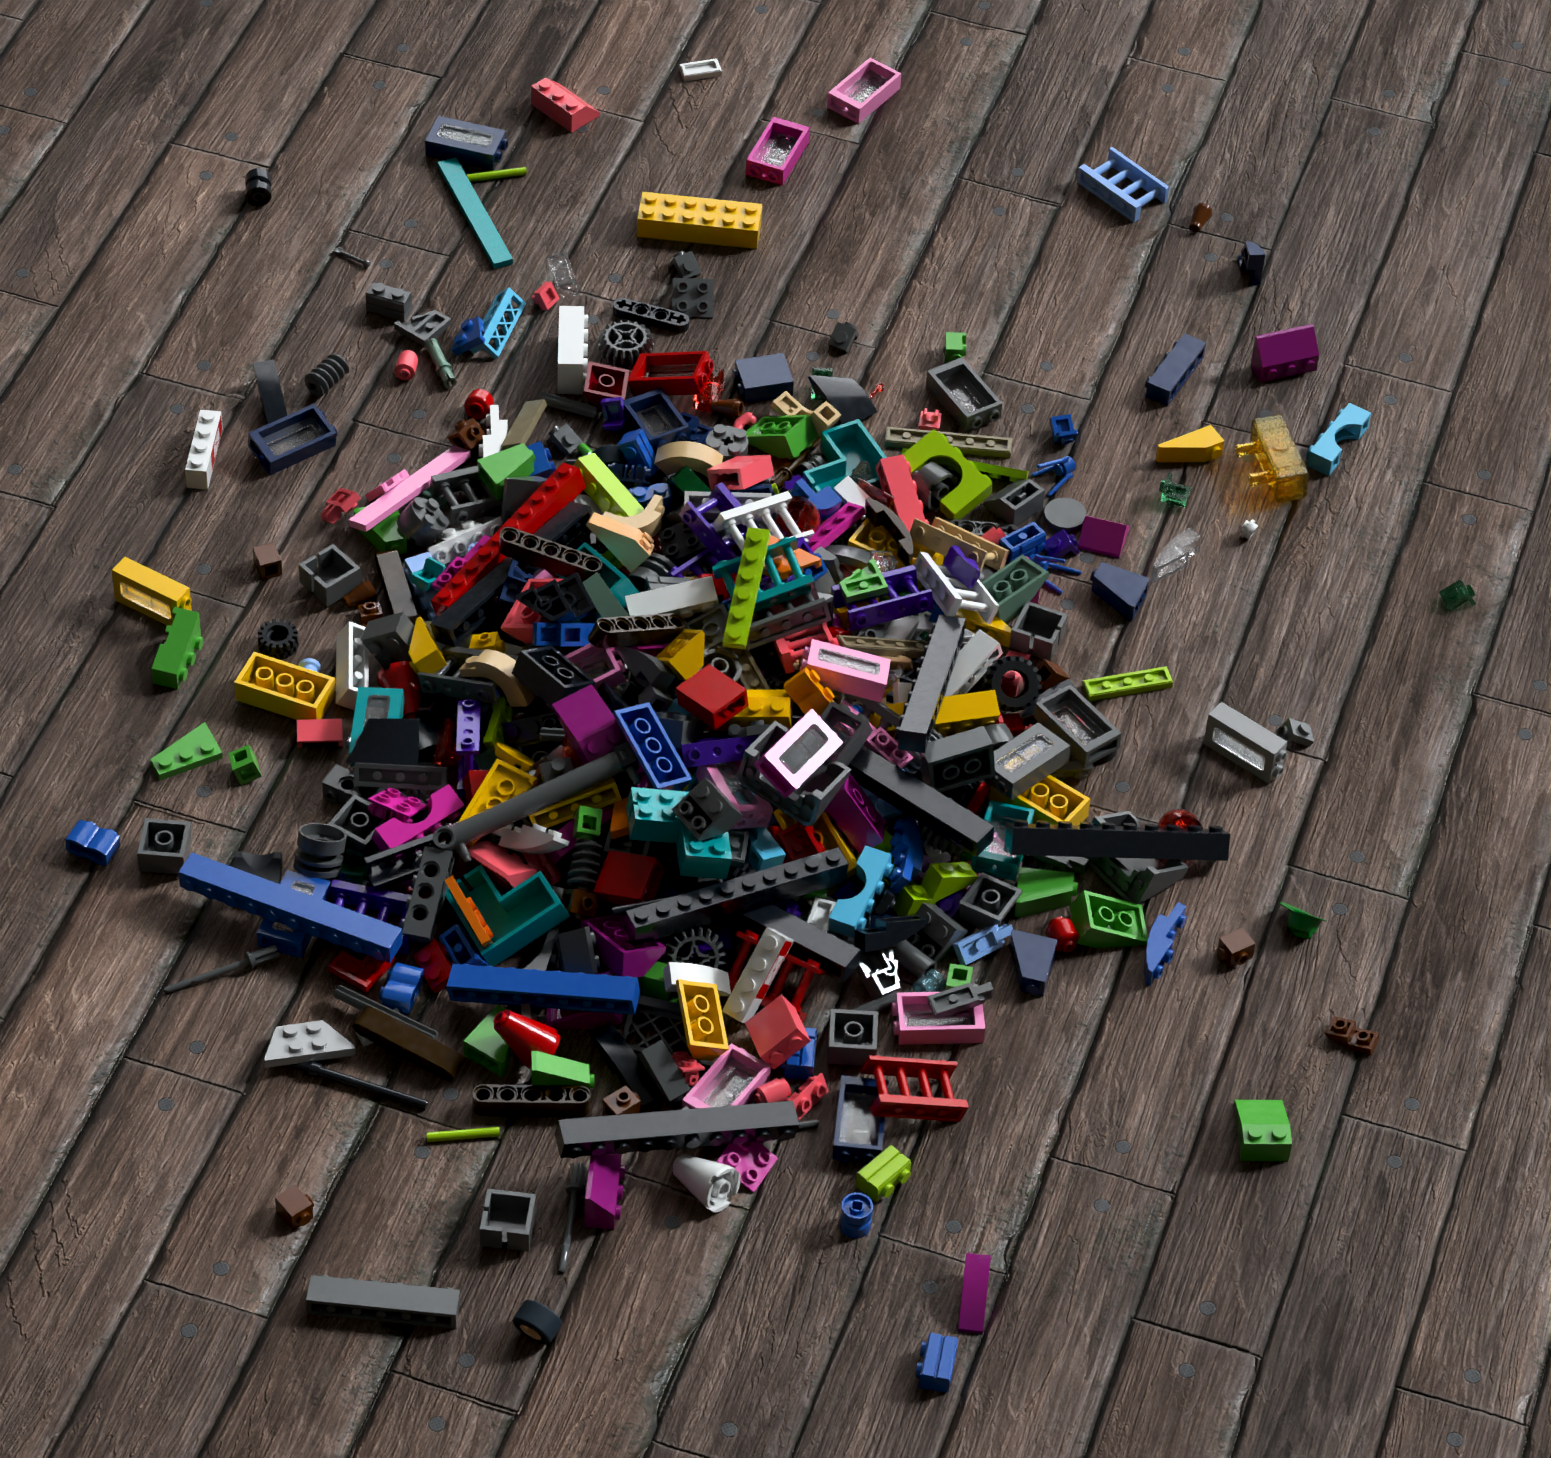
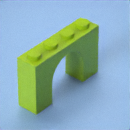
(973, 485)

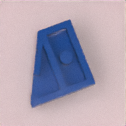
(469, 335)

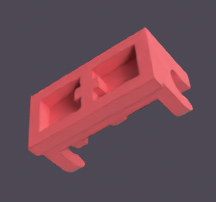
(319, 731)

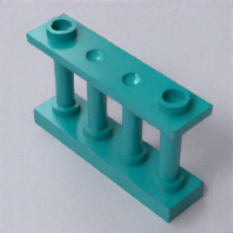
(781, 591)

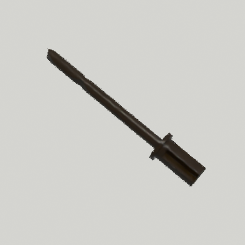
(785, 474)

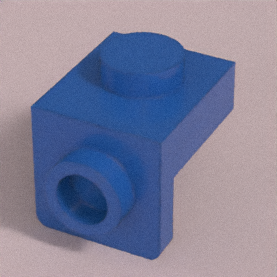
(1062, 429)

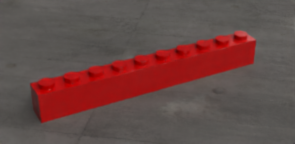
(539, 508)

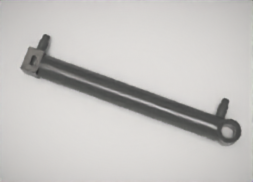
(540, 797)

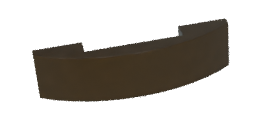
(881, 515)

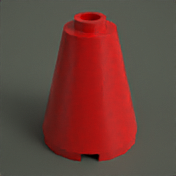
(403, 677)
(525, 1035)

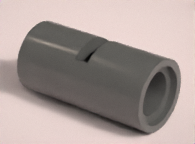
(913, 959)

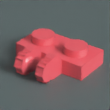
(341, 501)

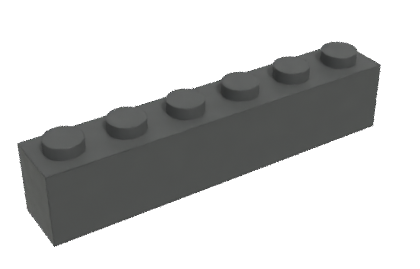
(383, 1301)

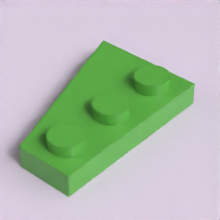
(187, 753)

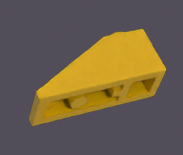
(1192, 447)
(997, 629)
(424, 650)

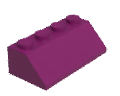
(617, 950)

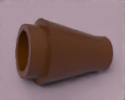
(1200, 216)
(730, 408)
(360, 594)

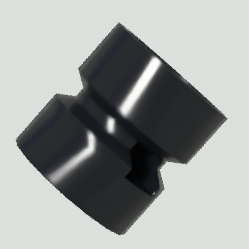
(258, 187)

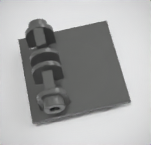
(693, 297)

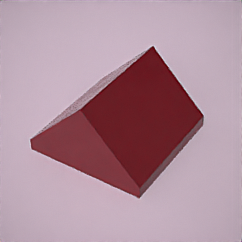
(604, 382)

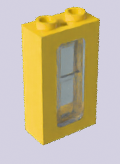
(148, 591)

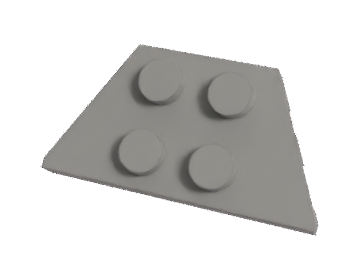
(306, 1043)

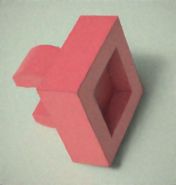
(545, 296)
(930, 420)

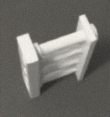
(762, 510)
(950, 598)

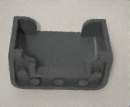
(809, 798)
(1135, 877)

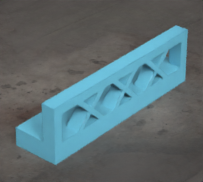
(495, 318)

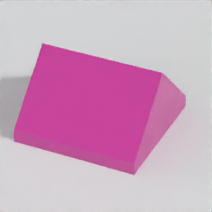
(1103, 536)

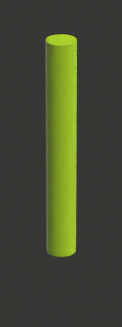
(497, 174)
(463, 1134)

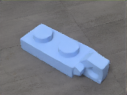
(981, 943)

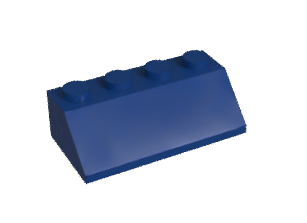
(653, 747)

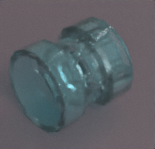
(932, 982)

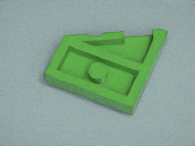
(863, 583)

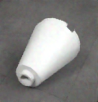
(707, 1180)

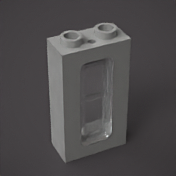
(1245, 742)

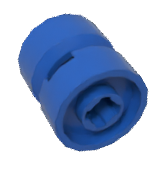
(856, 1215)

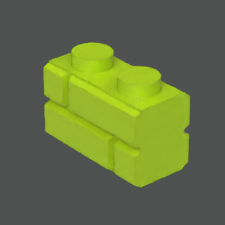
(883, 1174)

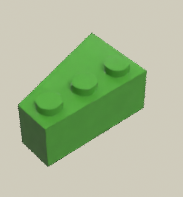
(179, 650)

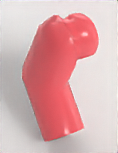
(746, 418)

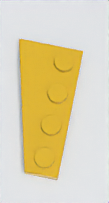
(498, 786)

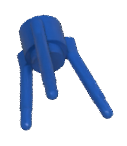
(1061, 467)
(1044, 562)

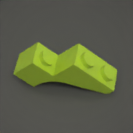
(939, 882)

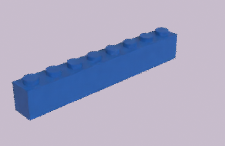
(543, 989)

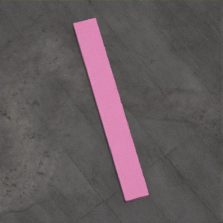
(408, 489)

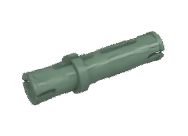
(443, 368)

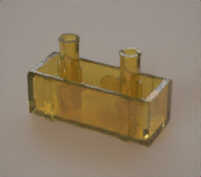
(1277, 457)

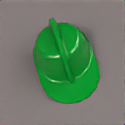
(1301, 922)

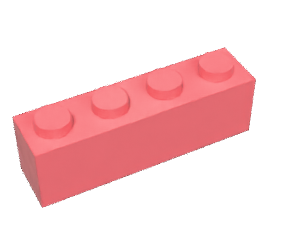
(897, 481)

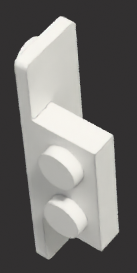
(455, 541)

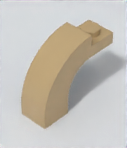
(823, 417)
(686, 453)
(647, 521)
(499, 669)

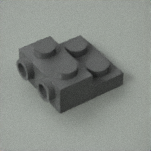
(712, 624)

